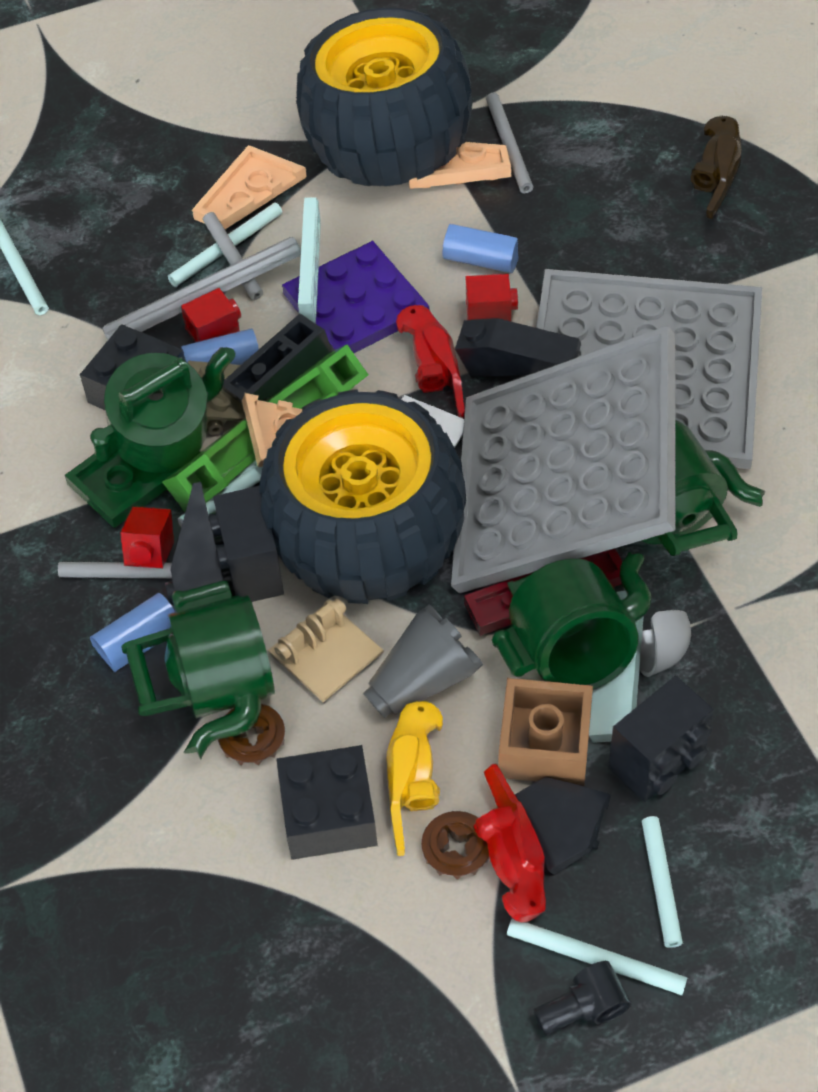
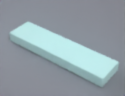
(309, 259)
(616, 697)

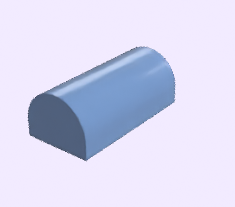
(480, 248)
(242, 342)
(139, 622)

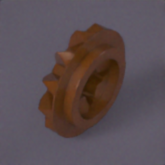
(270, 738)
(436, 843)

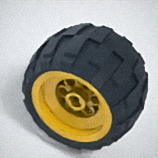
(384, 96)
(392, 471)

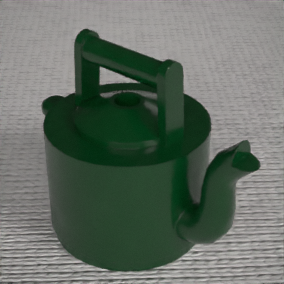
(165, 431)
(700, 491)
(574, 622)
(213, 661)

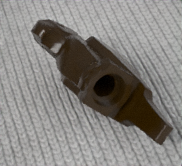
(719, 161)

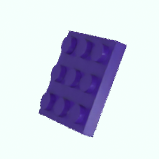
(358, 297)

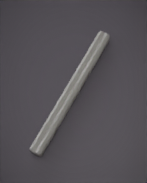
(224, 279)

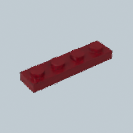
(491, 605)

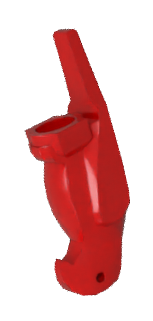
(432, 352)
(513, 850)

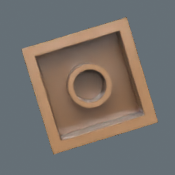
(545, 731)

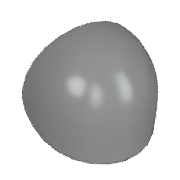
(665, 642)

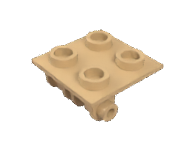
(325, 650)

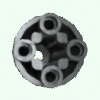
(421, 664)

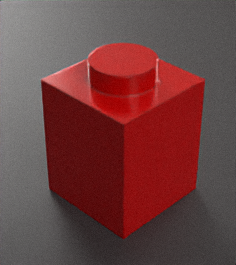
(490, 297)
(211, 316)
(147, 537)

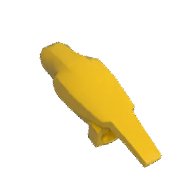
(411, 765)

